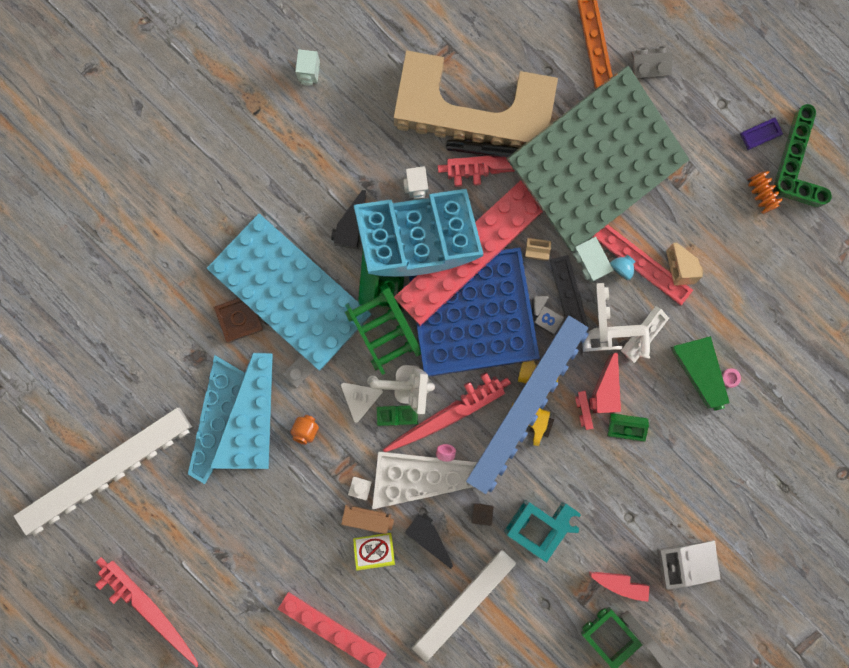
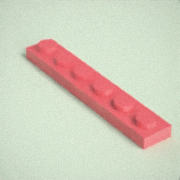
(332, 631)

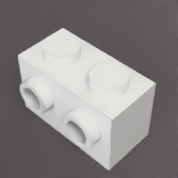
(416, 183)

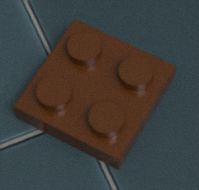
(237, 320)

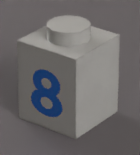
(549, 321)

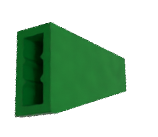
(703, 370)

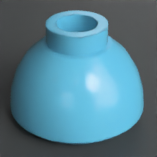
(624, 266)

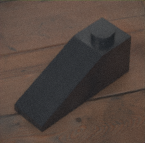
(347, 229)
(426, 535)

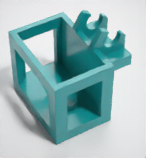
(558, 522)

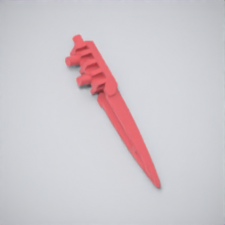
(475, 167)
(456, 411)
(129, 591)

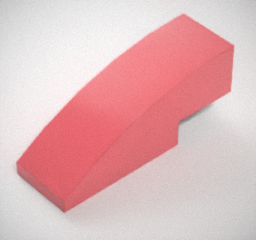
(621, 585)

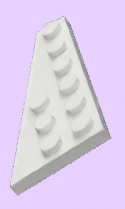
(414, 477)

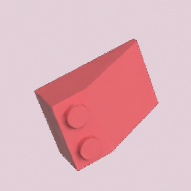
(607, 390)

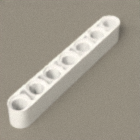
(463, 605)

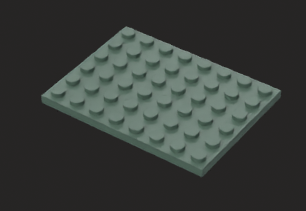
(598, 158)

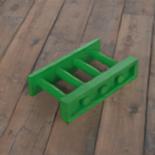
(394, 313)

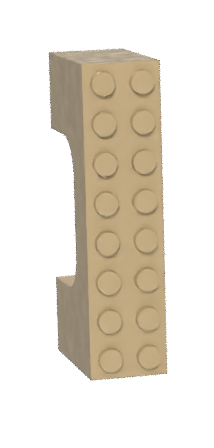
(424, 109)

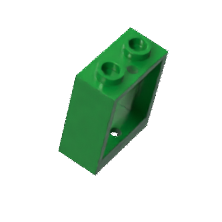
(625, 652)

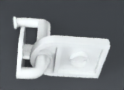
(606, 333)
(409, 386)

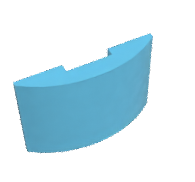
(418, 234)

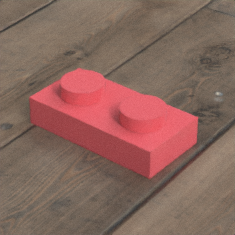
(582, 402)

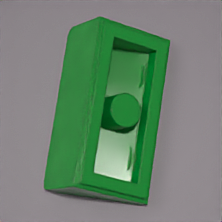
(628, 427)

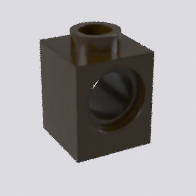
(482, 514)

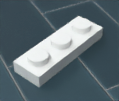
(654, 323)

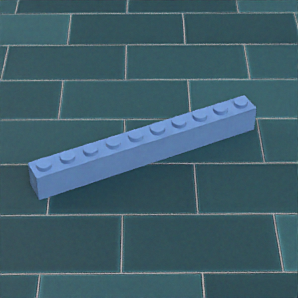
(527, 404)

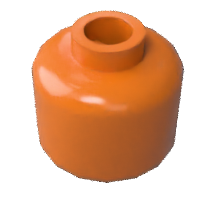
(304, 429)

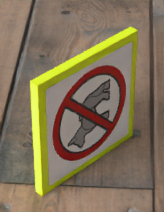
(373, 551)

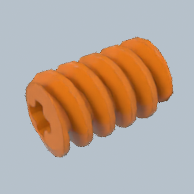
(764, 192)

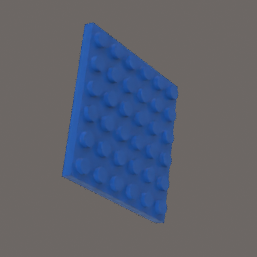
(483, 322)

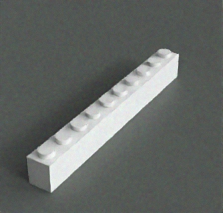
(102, 472)

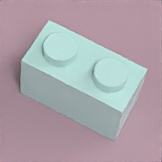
(307, 67)
(593, 260)

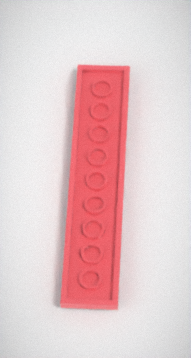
(495, 230)

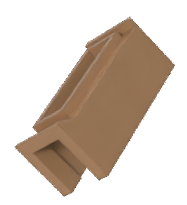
(367, 519)

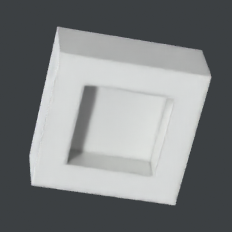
(360, 488)

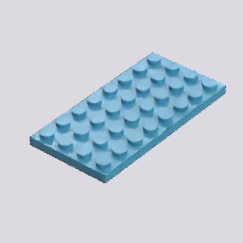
(287, 291)

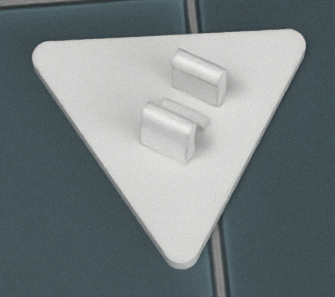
(359, 399)

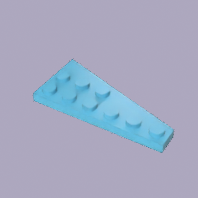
(217, 405)
(248, 426)

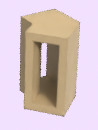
(538, 249)

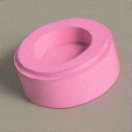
(731, 378)
(445, 452)

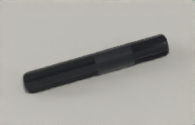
(480, 148)

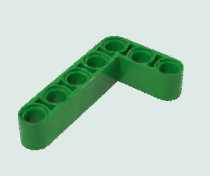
(795, 161)

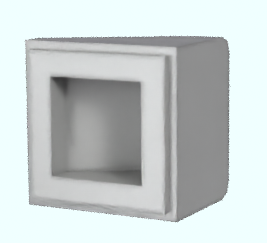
(538, 304)

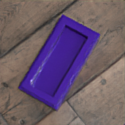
(761, 133)

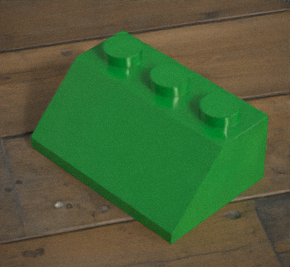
(370, 284)

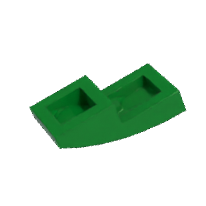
(396, 415)

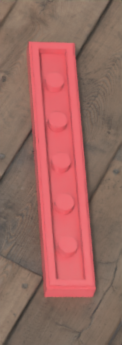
(643, 264)

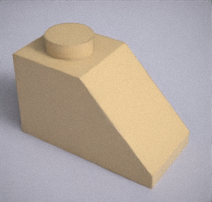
(683, 265)

